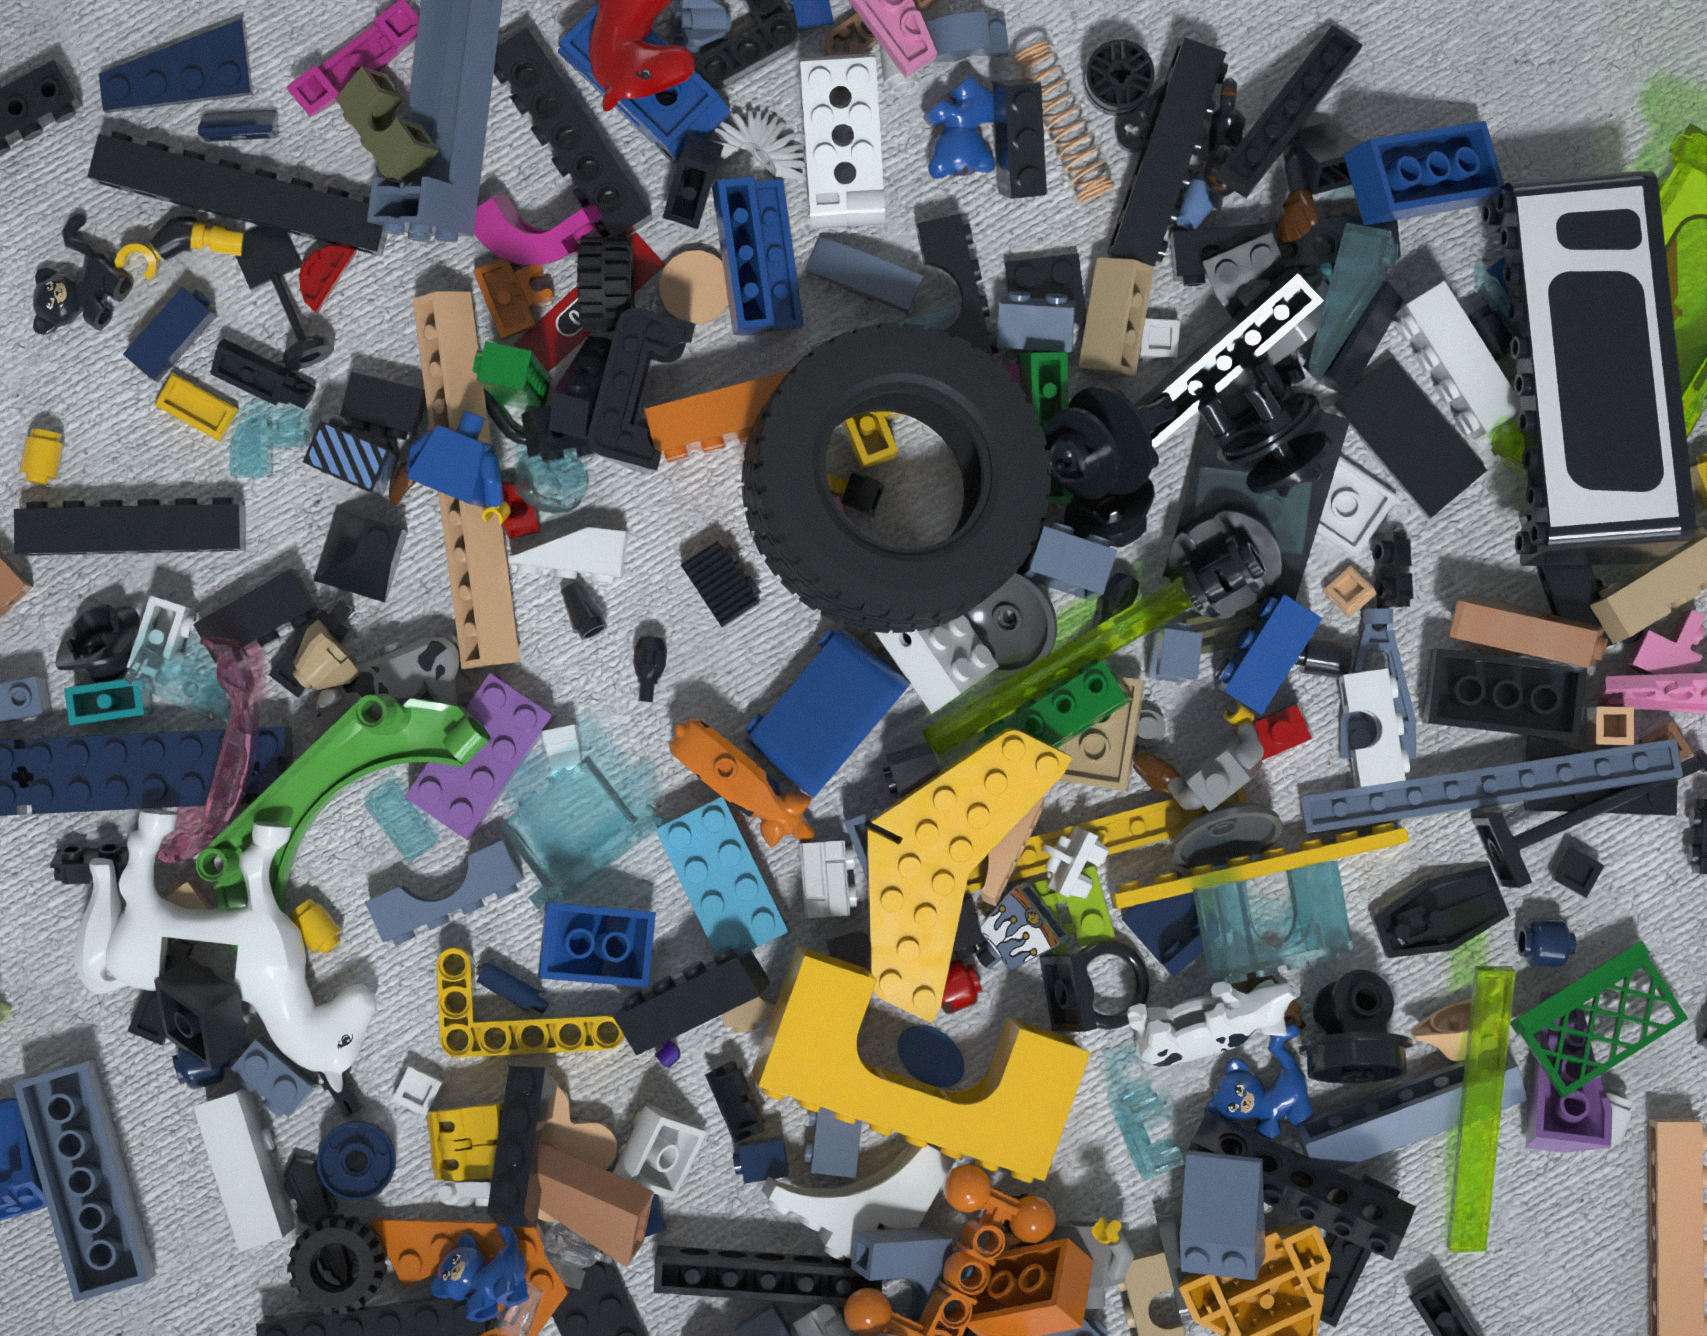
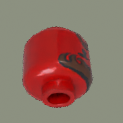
(960, 988)

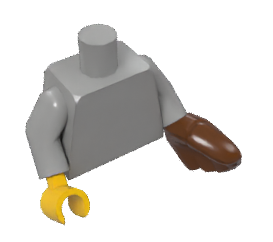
(1217, 775)
(1101, 1240)

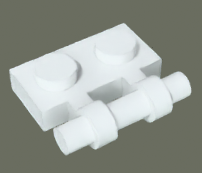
(465, 1193)

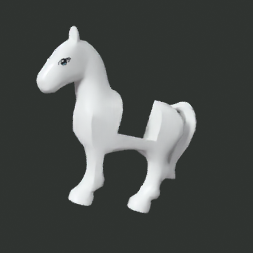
(268, 942)

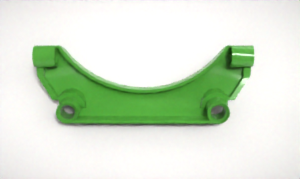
(340, 757)

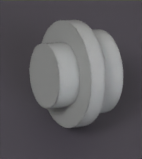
(1150, 728)

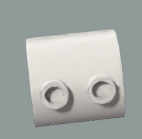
(659, 1151)

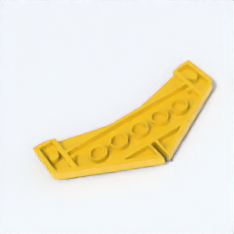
(944, 835)

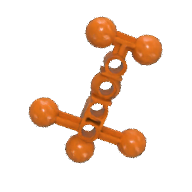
(966, 1190)

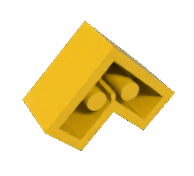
(871, 438)

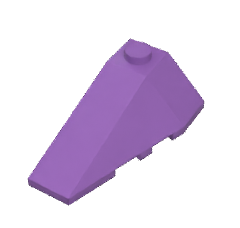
(1579, 1119)

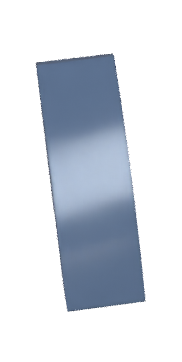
(864, 274)

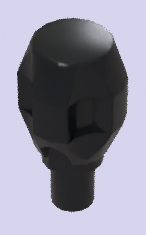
(1118, 596)
(649, 664)

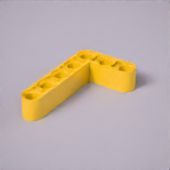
(512, 1027)

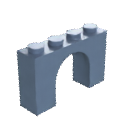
(904, 1254)

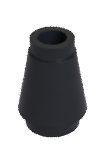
(583, 611)

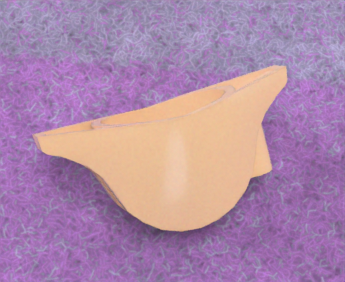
(1447, 1030)

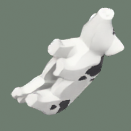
(1210, 1023)

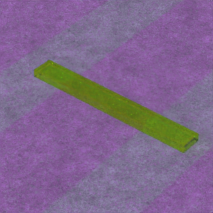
(1057, 666)
(1480, 1108)

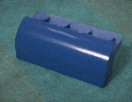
(757, 255)

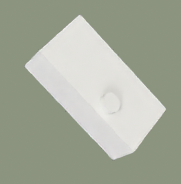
(244, 1168)

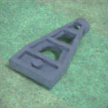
(1355, 730)

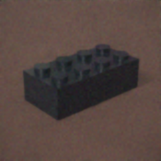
(1504, 694)

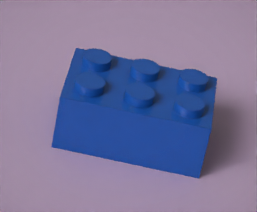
(1267, 651)

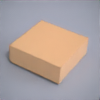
(1349, 591)

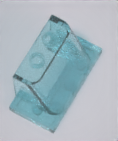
(575, 830)

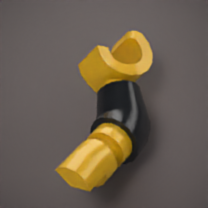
(179, 236)

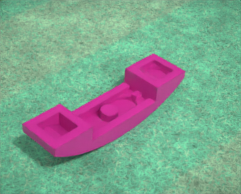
(372, 49)

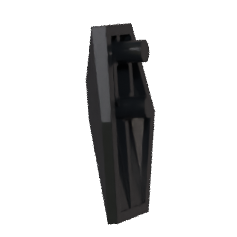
(1440, 913)

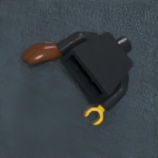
(1311, 166)

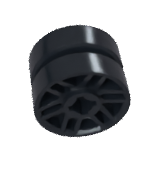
(1132, 64)

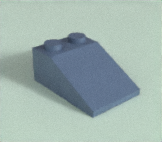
(1222, 1216)

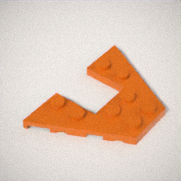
(421, 1244)

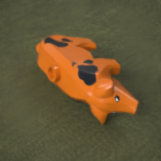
(741, 781)

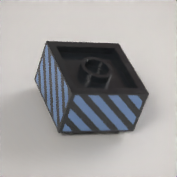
(351, 457)

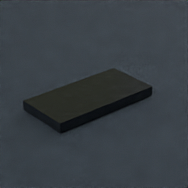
(1410, 438)

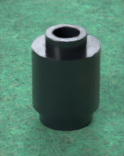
(1492, 331)
(1325, 658)

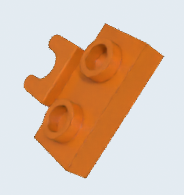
(511, 295)

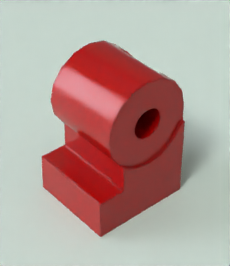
(522, 516)

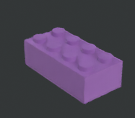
(467, 794)

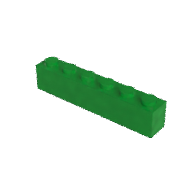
(512, 376)

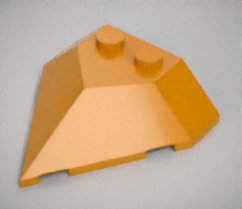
(1281, 1300)

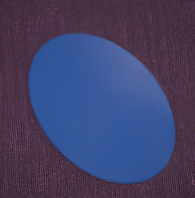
(930, 1056)

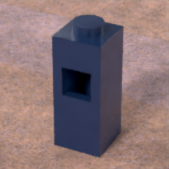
(171, 333)

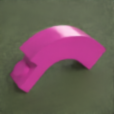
(513, 239)

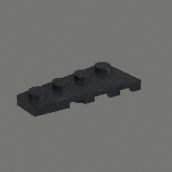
(1658, 802)

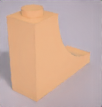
(1007, 853)

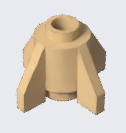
(323, 660)

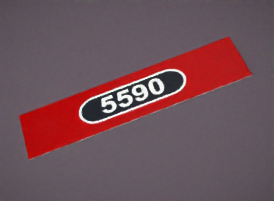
(561, 329)

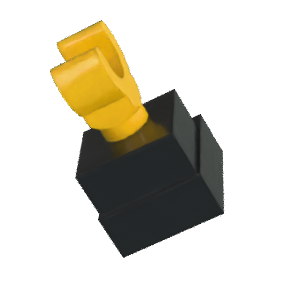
(858, 493)

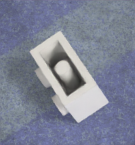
(164, 629)

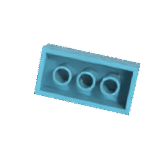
(722, 877)

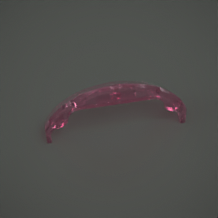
(236, 754)

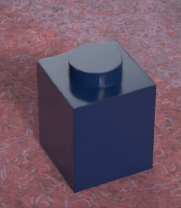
(761, 1159)

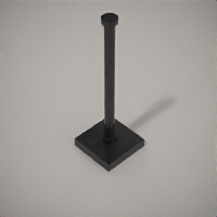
(1504, 848)

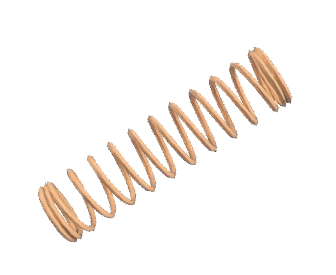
(1094, 188)

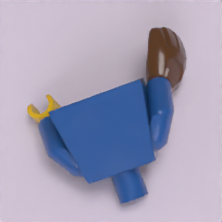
(455, 466)

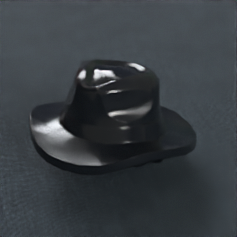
(1113, 516)
(100, 642)

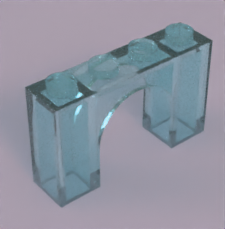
(1317, 929)

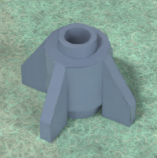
(699, 23)

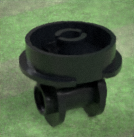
(1233, 580)
(1354, 1032)

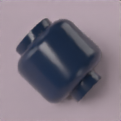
(1546, 942)
(194, 1072)

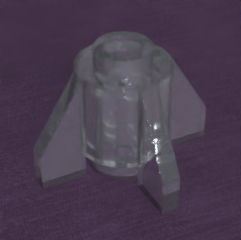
(569, 1253)

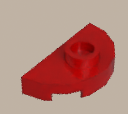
(322, 272)

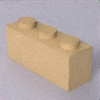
(1115, 317)

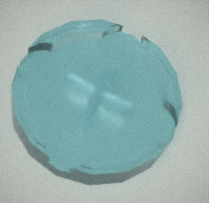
(551, 485)

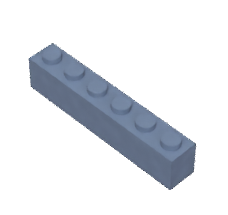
(1395, 1116)

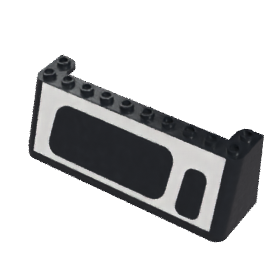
(1594, 369)

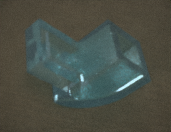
(254, 443)

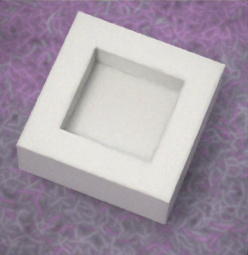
(1160, 339)
(417, 1090)

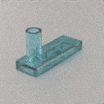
(178, 684)

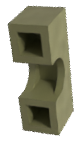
(399, 146)

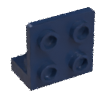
(1168, 929)

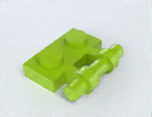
(1088, 915)

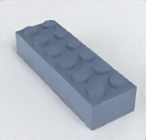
(84, 1180)

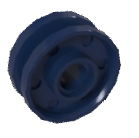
(356, 1184)

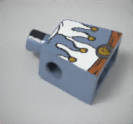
(1020, 929)

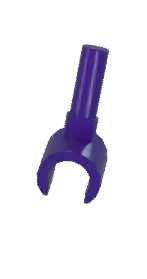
(668, 1054)

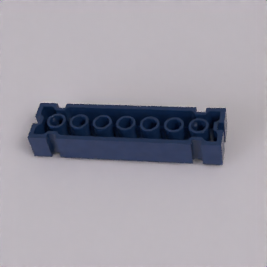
(127, 770)

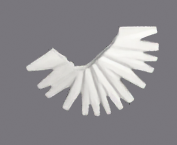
(762, 144)

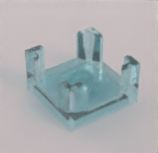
(1156, 1158)

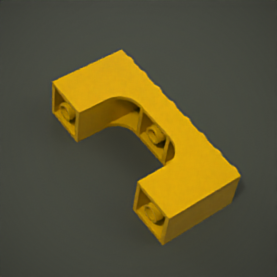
(1001, 1121)

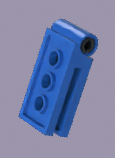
(696, 106)

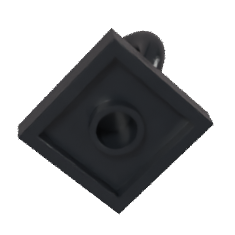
(1072, 992)

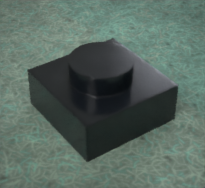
(1577, 872)

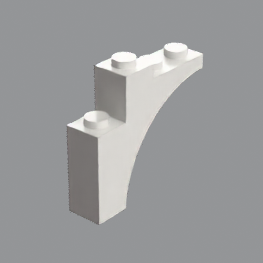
(893, 1197)

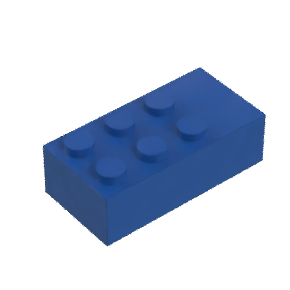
(1423, 172)

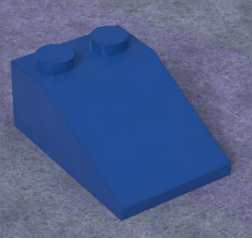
(596, 944)

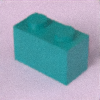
(106, 702)

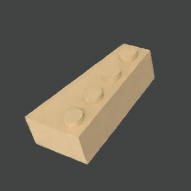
(1653, 590)

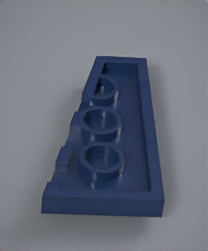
(187, 72)

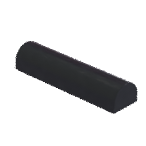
(1440, 1308)

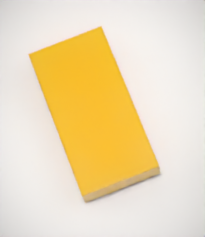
(196, 407)

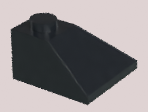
(360, 556)

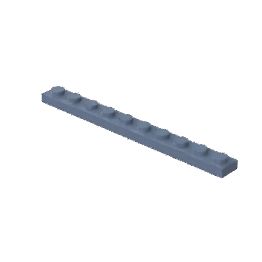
(1491, 786)

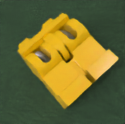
(464, 1141)

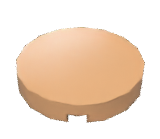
(694, 287)

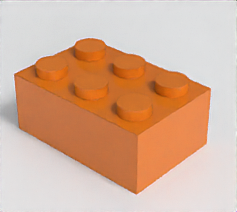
(1034, 1291)

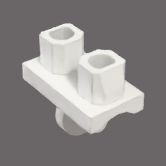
(1069, 859)

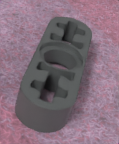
(1171, 1245)

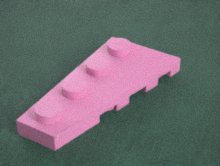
(1656, 692)

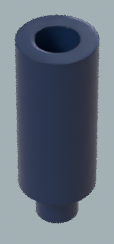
(512, 987)

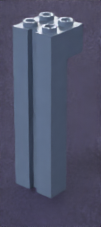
(452, 104)

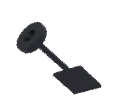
(266, 258)

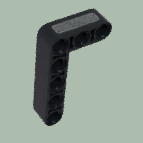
(758, 35)

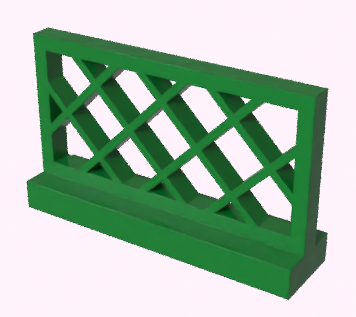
(1590, 987)

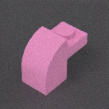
(1659, 655)

